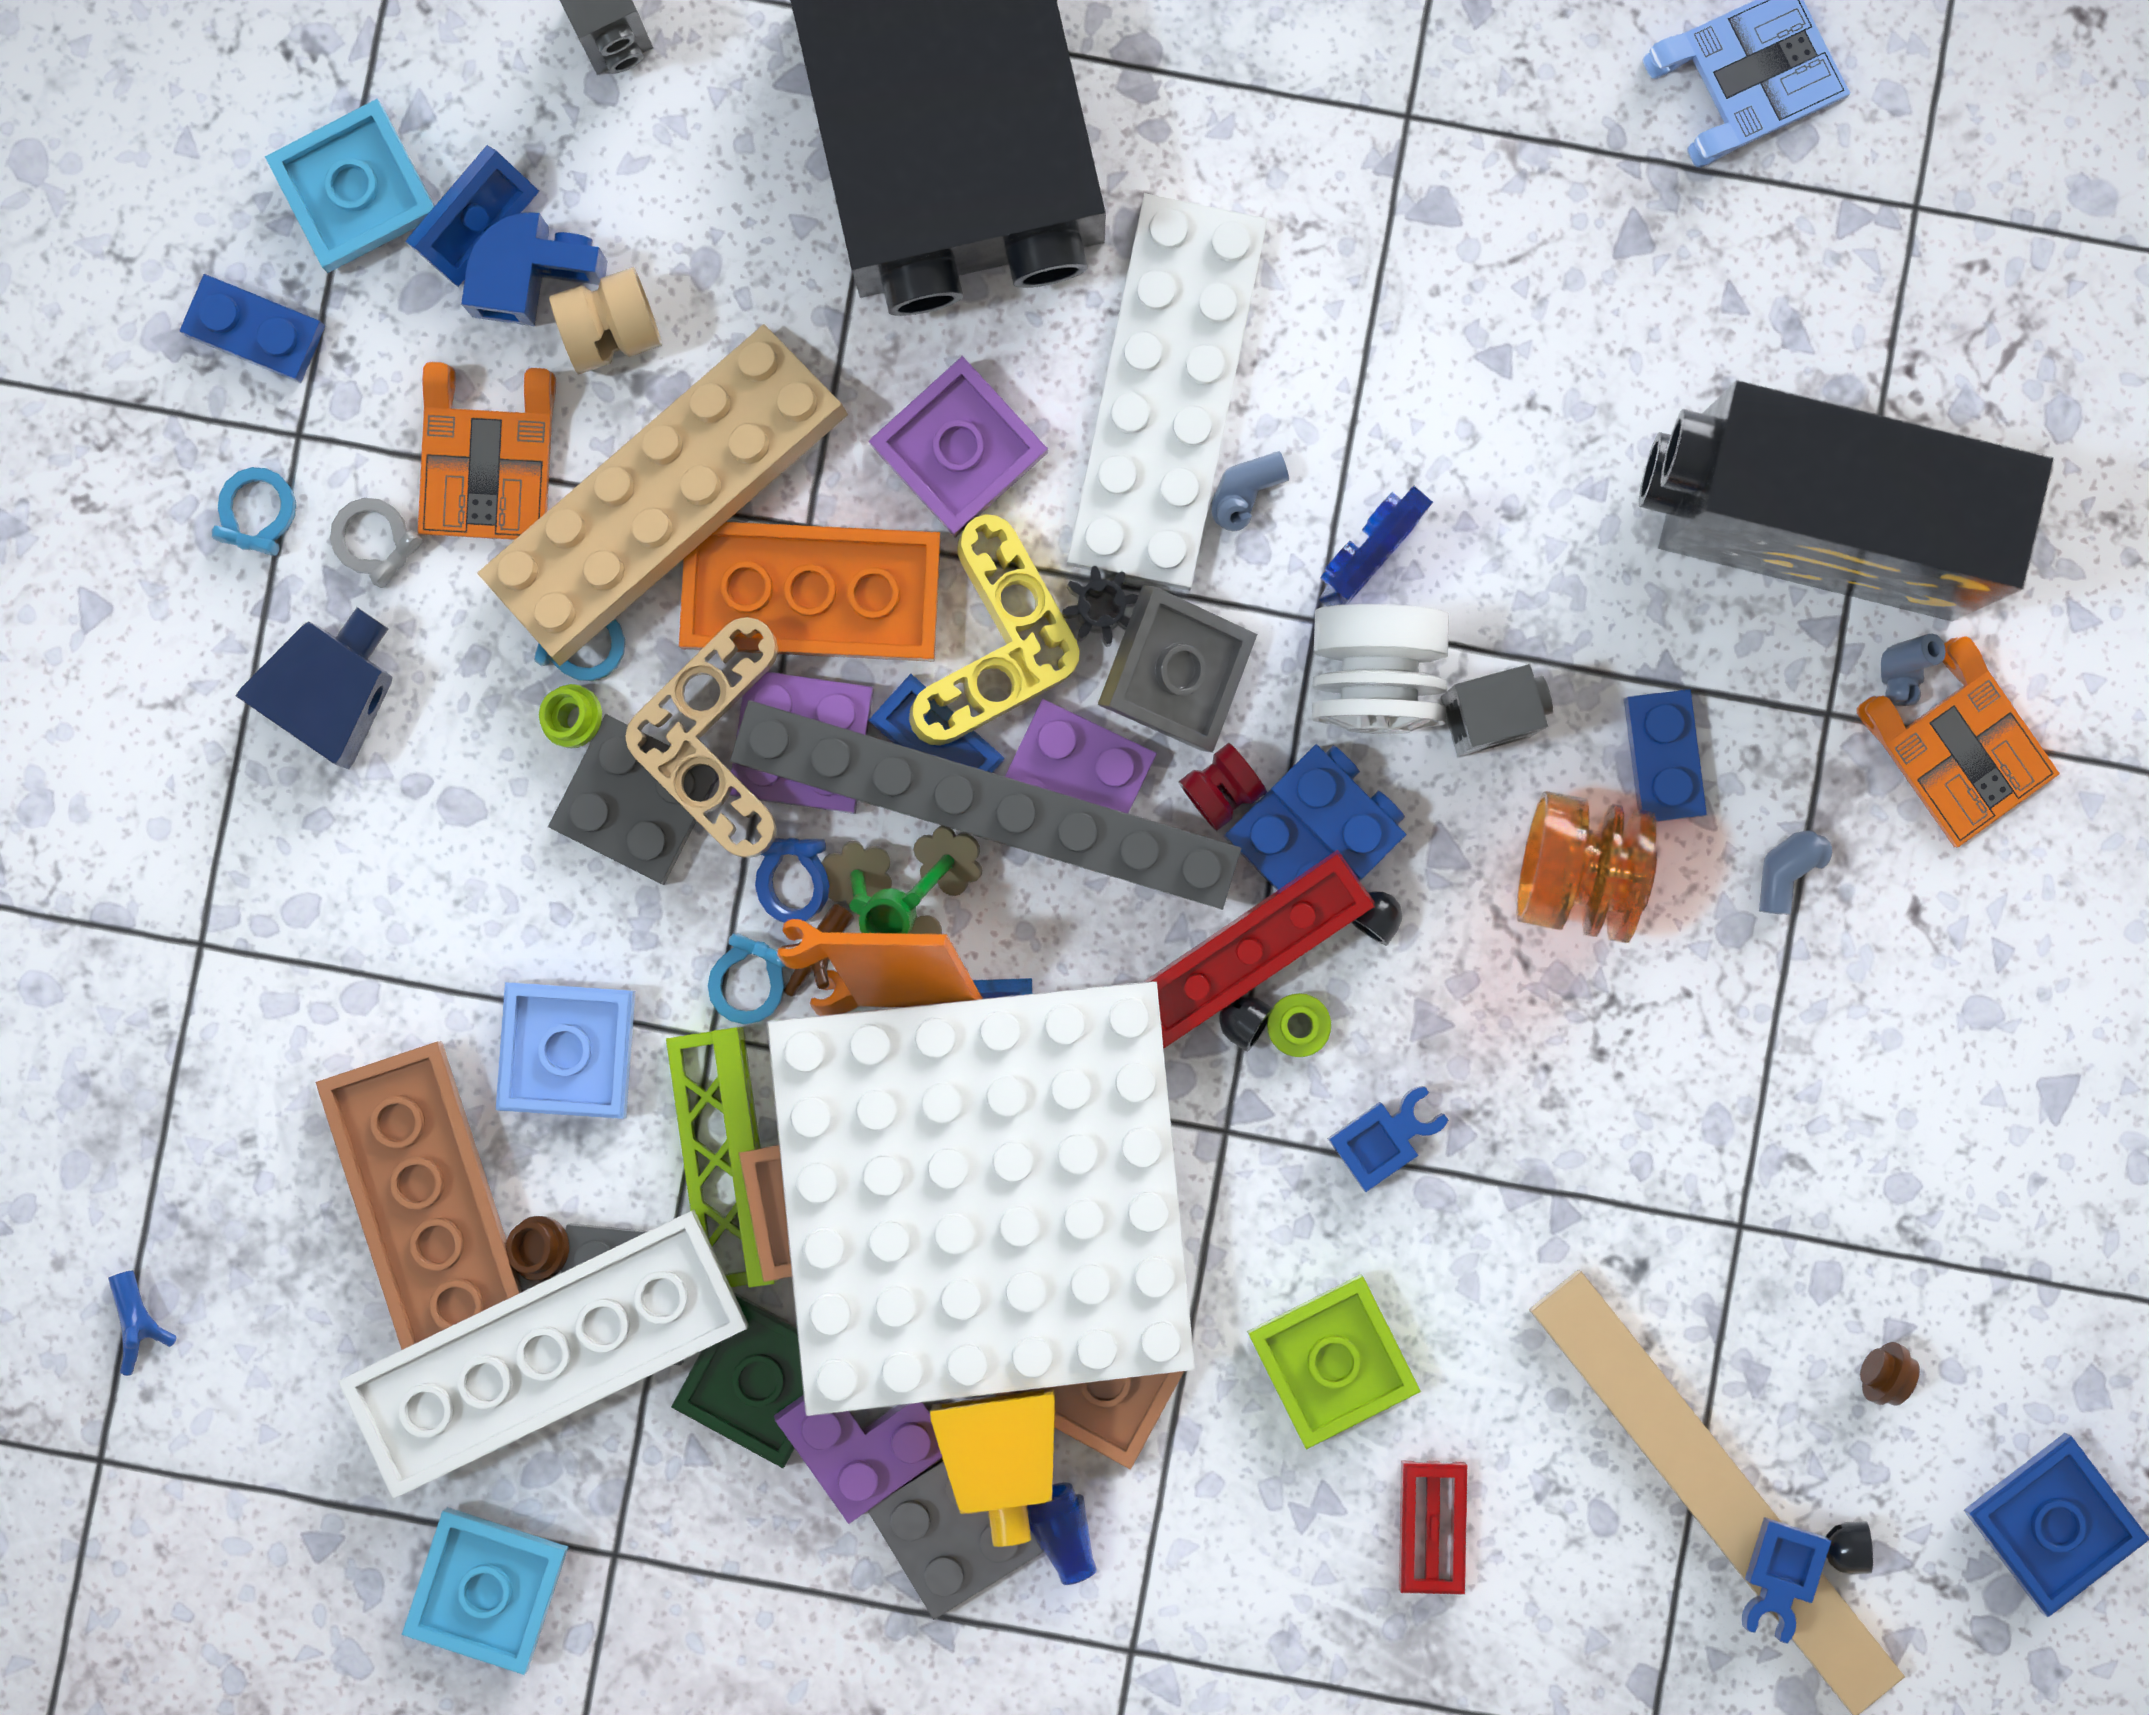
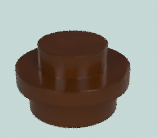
(538, 1248)
(1889, 1374)

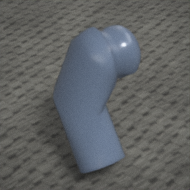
(1240, 487)
(1905, 664)
(1788, 863)

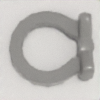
(405, 541)

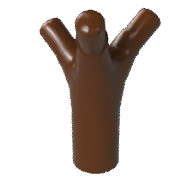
(835, 921)

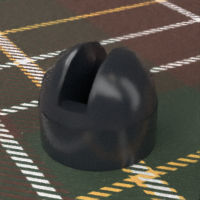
(1382, 920)
(1244, 1021)
(1851, 1548)

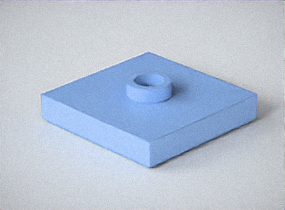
(565, 1050)

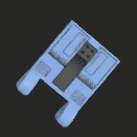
(1760, 68)

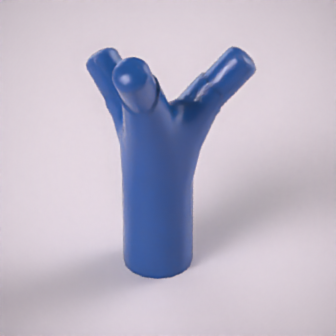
(134, 1319)

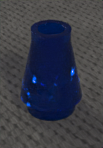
(1064, 1533)

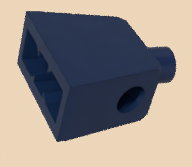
(324, 687)

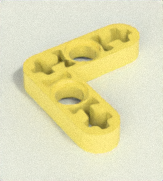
(1016, 656)

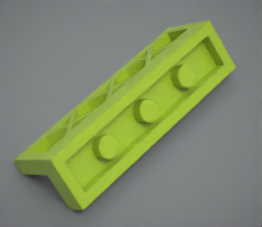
(741, 1135)

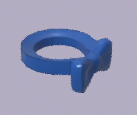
(807, 853)

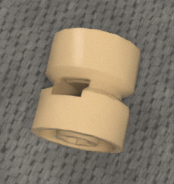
(605, 320)

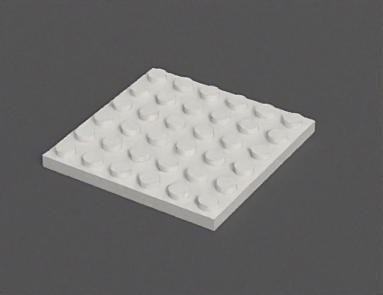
(980, 1197)

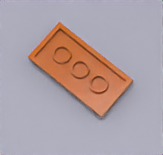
(815, 590)

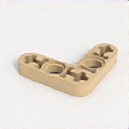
(687, 749)

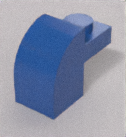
(511, 260)

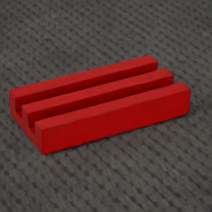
(1433, 1472)

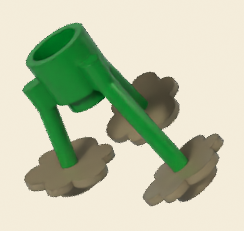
(862, 881)

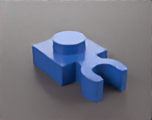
(1379, 1144)
(1787, 1567)

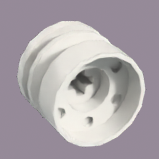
(1380, 666)

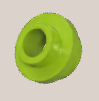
(555, 712)
(1278, 1025)

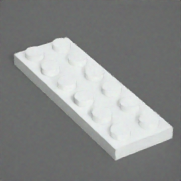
(1167, 391)
(543, 1354)

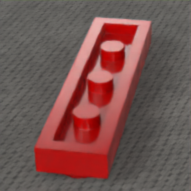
(1258, 945)

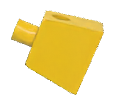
(999, 1457)

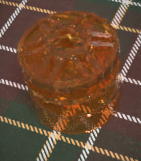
(1598, 869)

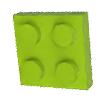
(1333, 1361)

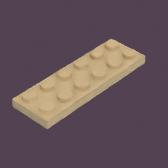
(662, 494)

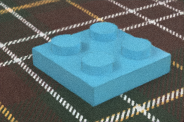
(351, 185)
(485, 1590)

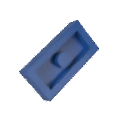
(477, 200)
(252, 328)
(1665, 755)

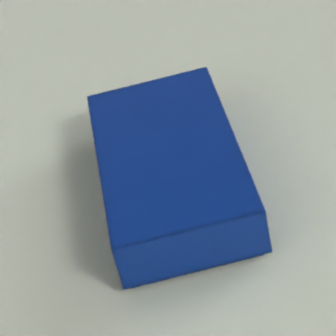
(894, 724)

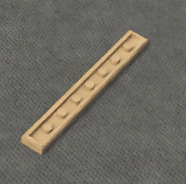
(1706, 1480)

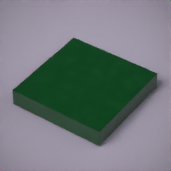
(746, 1382)

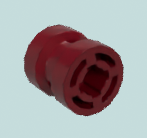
(1235, 778)

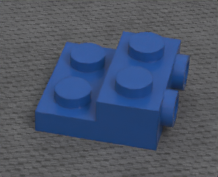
(1312, 816)

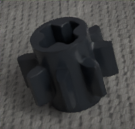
(1096, 589)

